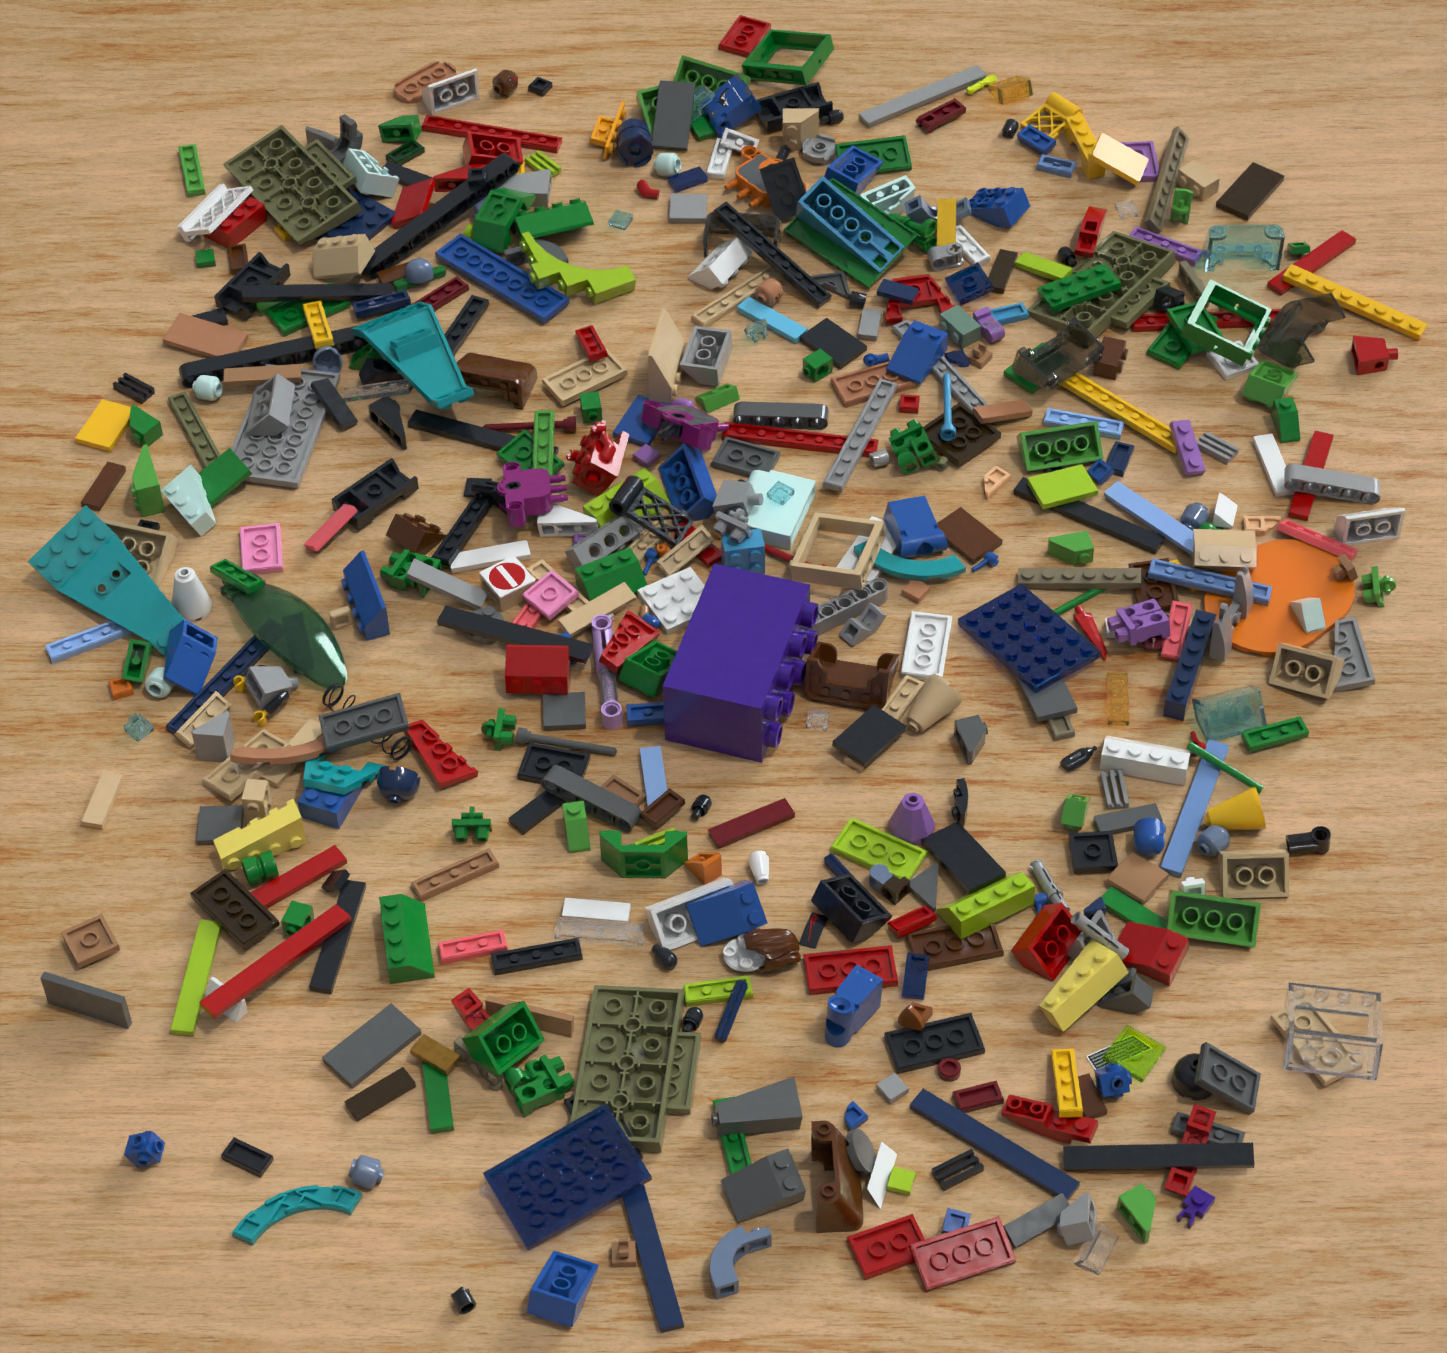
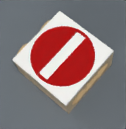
(506, 582)

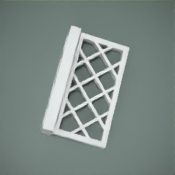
(212, 211)

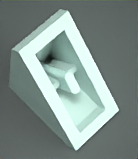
(1309, 614)

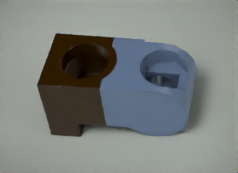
(888, 884)

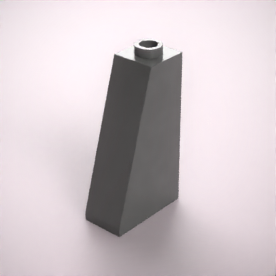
(760, 1110)

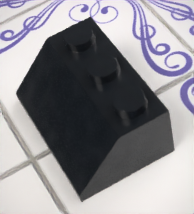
(850, 907)

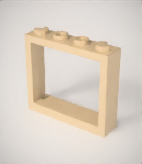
(831, 575)

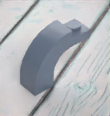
(921, 211)
(728, 1252)

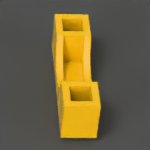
(1079, 133)

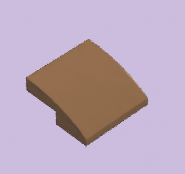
(1137, 877)

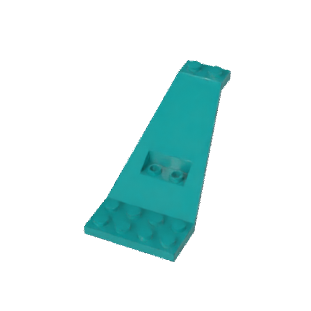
(419, 352)
(84, 557)

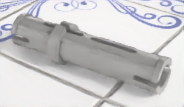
(1053, 894)
(1099, 934)

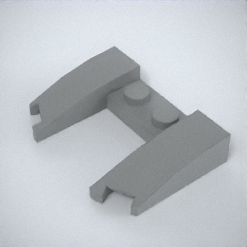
(1240, 607)

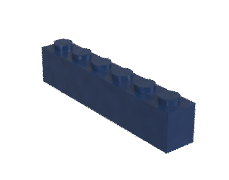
(1189, 665)

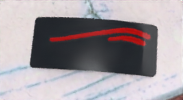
(813, 930)

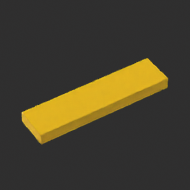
(318, 324)
(1066, 1083)

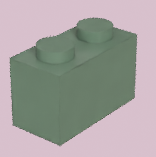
(960, 326)

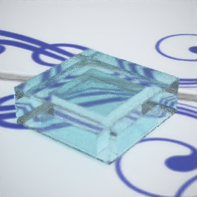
(620, 219)
(780, 493)

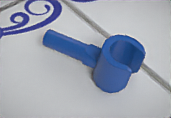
(652, 557)
(990, 558)
(1040, 900)

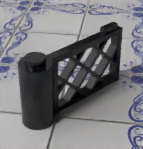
(632, 493)

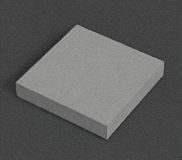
(688, 208)

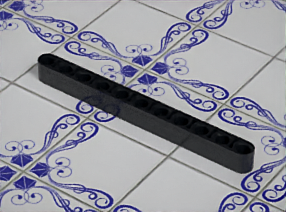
(439, 216)
(282, 353)

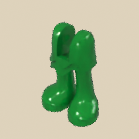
(925, 230)

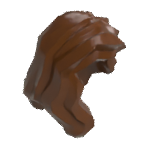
(776, 945)

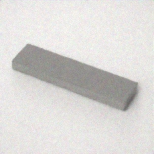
(446, 584)

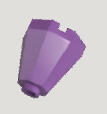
(911, 820)

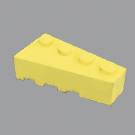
(275, 832)
(1083, 984)

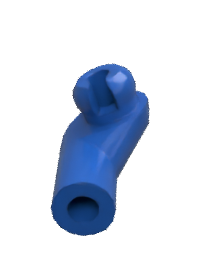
(872, 359)

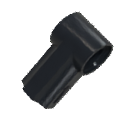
(1316, 841)

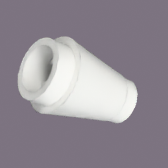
(759, 866)

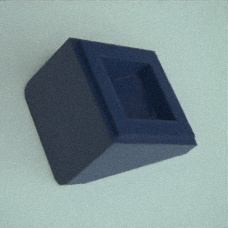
(1097, 905)

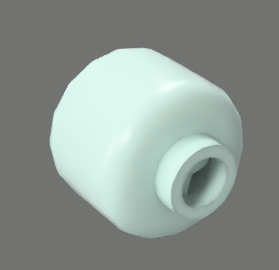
(667, 164)
(207, 388)
(157, 685)

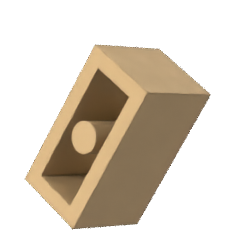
(1198, 179)

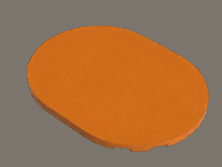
(1296, 573)

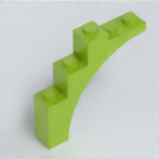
(598, 284)

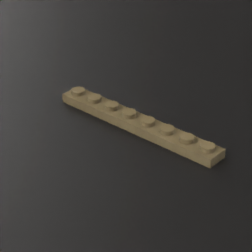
(1166, 180)

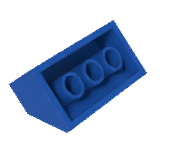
(689, 482)
(365, 597)

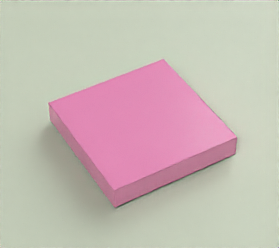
(550, 595)

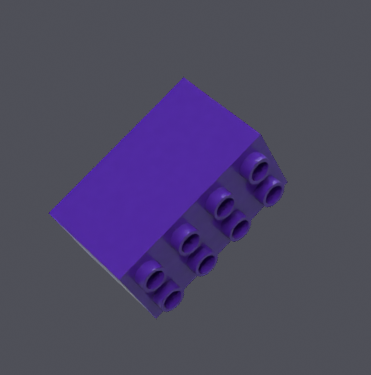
(739, 663)

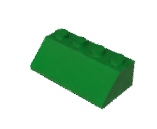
(553, 219)
(406, 939)

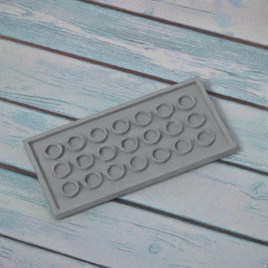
(284, 457)

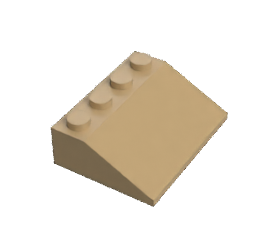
(665, 360)
(149, 547)

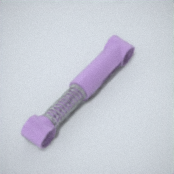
(610, 710)

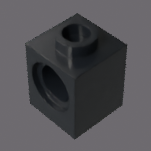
(1165, 294)

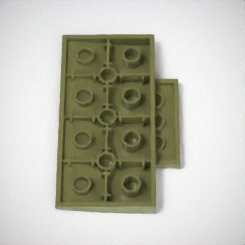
(296, 183)
(1137, 267)
(637, 1090)

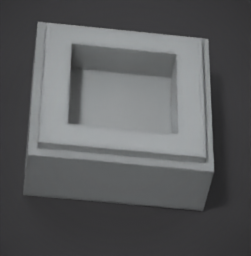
(892, 1088)

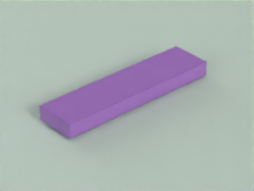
(1182, 251)

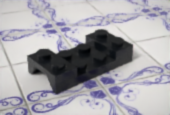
(802, 97)
(255, 272)
(375, 492)

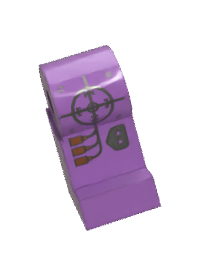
(990, 329)

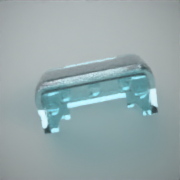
(1244, 242)

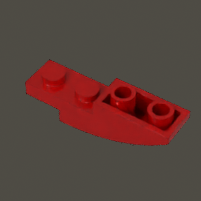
(1090, 231)
(1045, 1121)

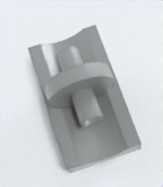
(734, 521)

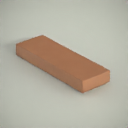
(1002, 411)

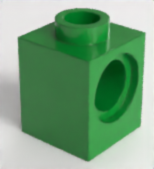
(817, 365)
(590, 407)
(296, 917)

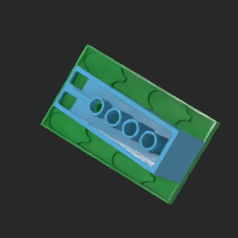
(848, 231)

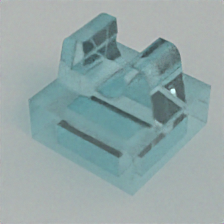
(755, 328)
(138, 727)

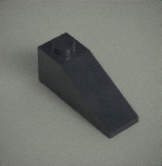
(378, 371)
(387, 417)

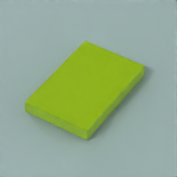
(1062, 486)

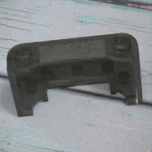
(1059, 357)

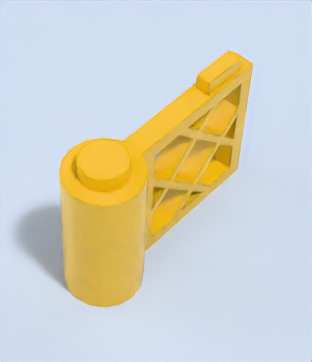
(1058, 108)

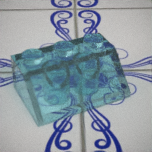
(1229, 712)

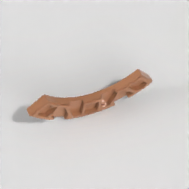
(279, 756)

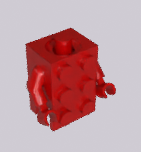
(598, 459)

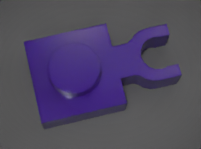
(1196, 1204)

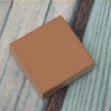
(916, 590)

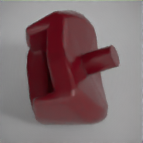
(1153, 643)

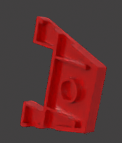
(928, 294)

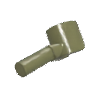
(940, 465)

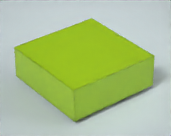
(901, 1181)

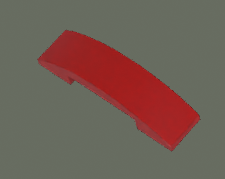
(470, 1009)
(1196, 1132)

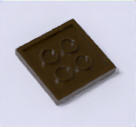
(970, 435)

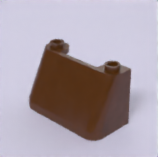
(499, 375)
(848, 681)
(838, 1201)

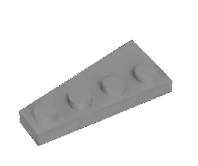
(1350, 645)

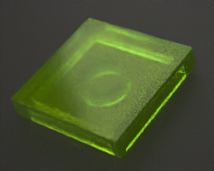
(1135, 1052)

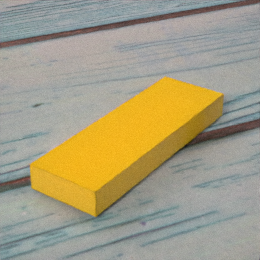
(946, 222)

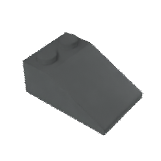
(764, 1186)

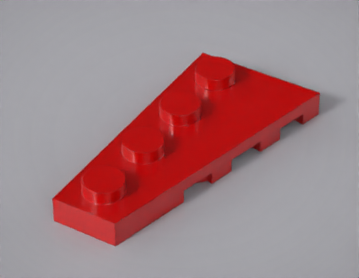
(628, 638)
(438, 758)

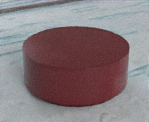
(949, 1069)

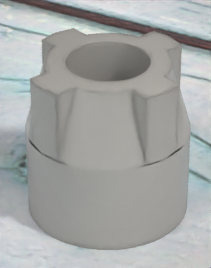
(879, 458)

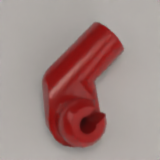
(645, 190)

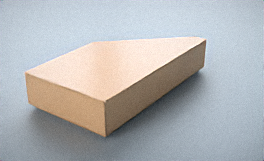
(995, 480)
(1260, 524)

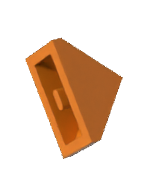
(705, 866)

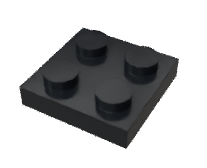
(1092, 851)

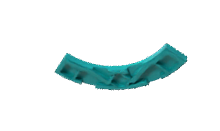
(915, 569)
(294, 1202)

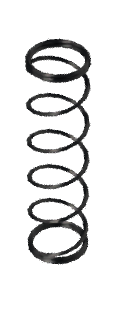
(395, 744)

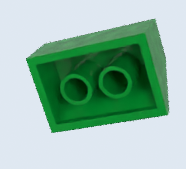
(608, 572)
(504, 1038)

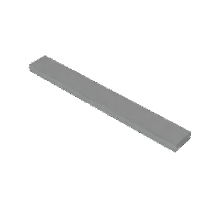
(922, 96)
(960, 388)
(860, 435)

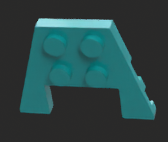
(337, 779)

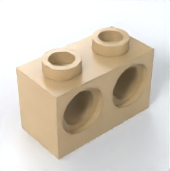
(256, 799)

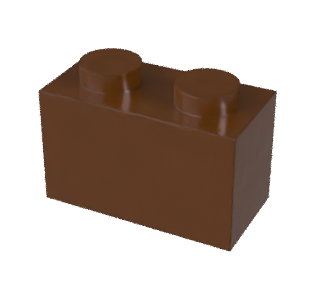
(1113, 355)

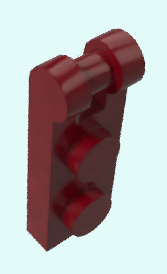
(941, 115)

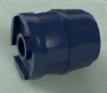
(634, 142)

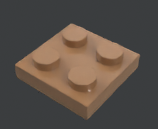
(90, 940)

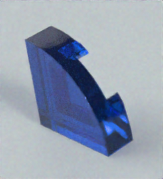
(957, 357)

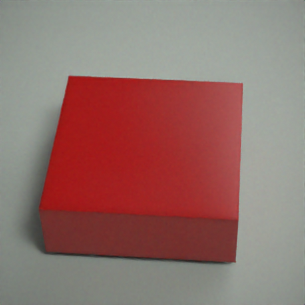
(909, 404)

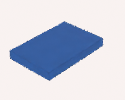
(631, 423)

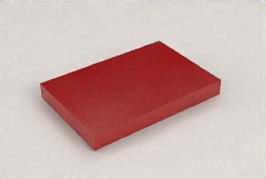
(744, 36)
(412, 202)
(885, 1246)

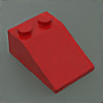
(485, 147)
(1153, 950)

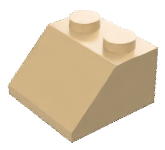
(799, 125)

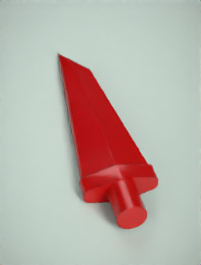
(1088, 626)

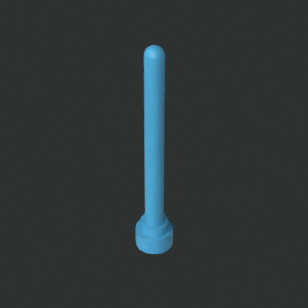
(947, 431)

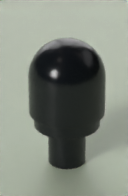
(832, 117)
(1067, 256)
(701, 806)
(664, 957)
(692, 1019)

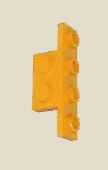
(606, 130)

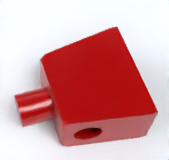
(1371, 354)

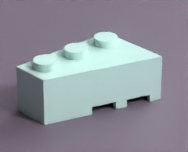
(369, 176)
(891, 195)
(190, 499)

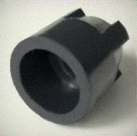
(1010, 128)
(857, 299)
(463, 1300)

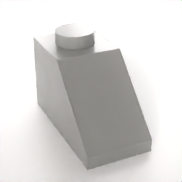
(1078, 1221)

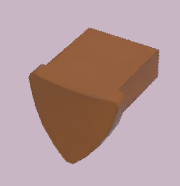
(915, 1016)

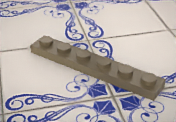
(1080, 578)

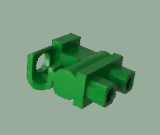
(909, 441)
(401, 563)
(544, 1083)

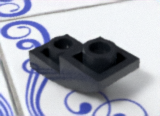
(960, 807)

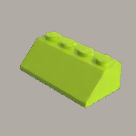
(599, 507)
(989, 904)

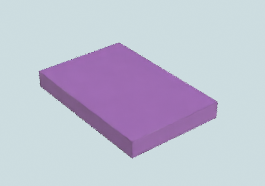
(1146, 149)

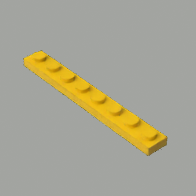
(1356, 302)
(1121, 410)

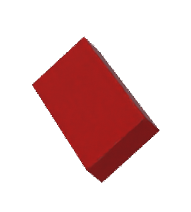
(912, 921)

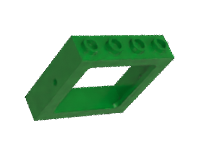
(759, 70)
(1227, 300)

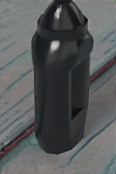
(1077, 758)

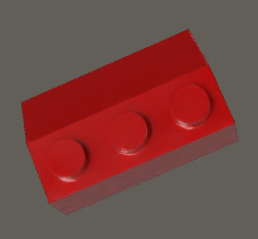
(240, 223)
(537, 669)
(1047, 941)

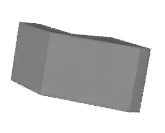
(859, 629)

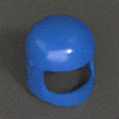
(1149, 836)

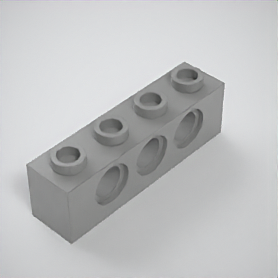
(579, 552)

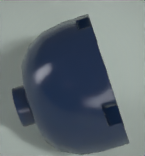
(397, 784)

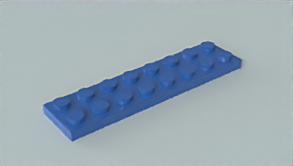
(501, 278)

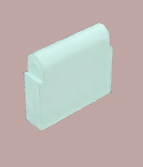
(777, 521)

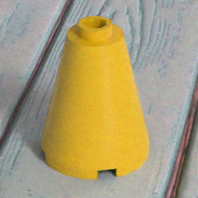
(1238, 812)

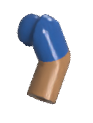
(644, 613)

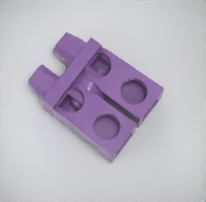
(1139, 622)

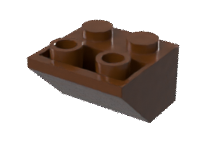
(415, 533)

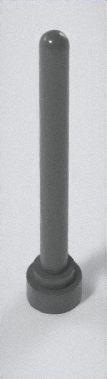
(524, 736)

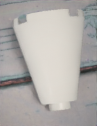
(190, 595)

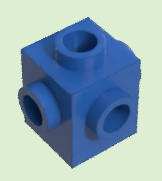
(1113, 1080)
(144, 1148)

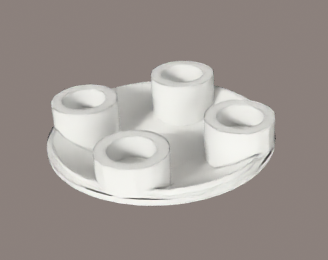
(740, 958)

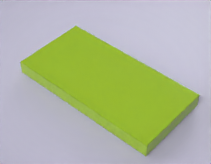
(871, 846)

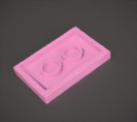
(261, 548)

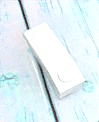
(565, 522)

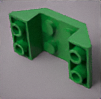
(497, 216)
(644, 860)

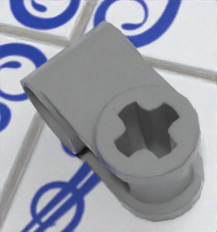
(944, 256)

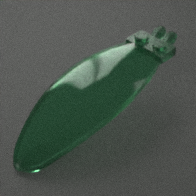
(291, 631)

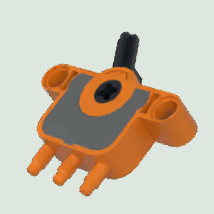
(748, 176)

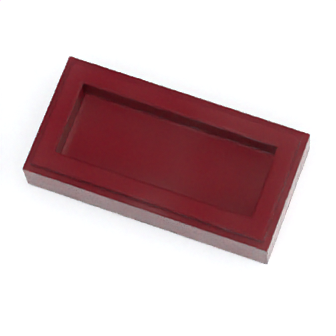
(978, 1097)

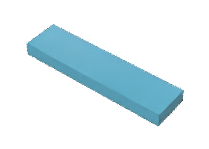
(776, 322)

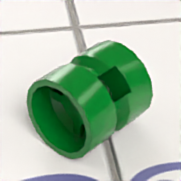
(261, 867)

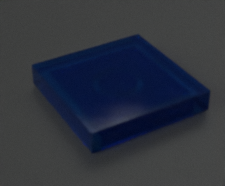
(969, 284)

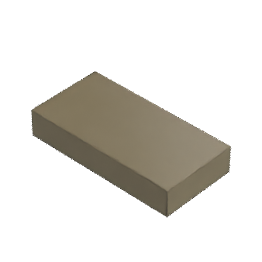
(1061, 728)

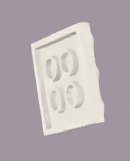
(673, 599)

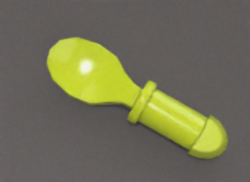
(980, 84)

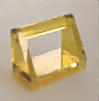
(1011, 89)

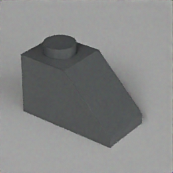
(970, 736)
(1128, 996)

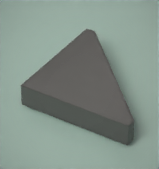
(834, 282)
(925, 886)

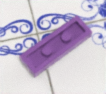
(1187, 447)

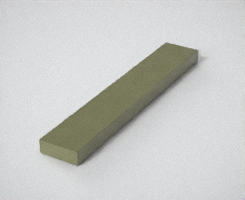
(194, 428)

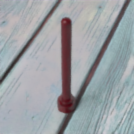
(568, 424)

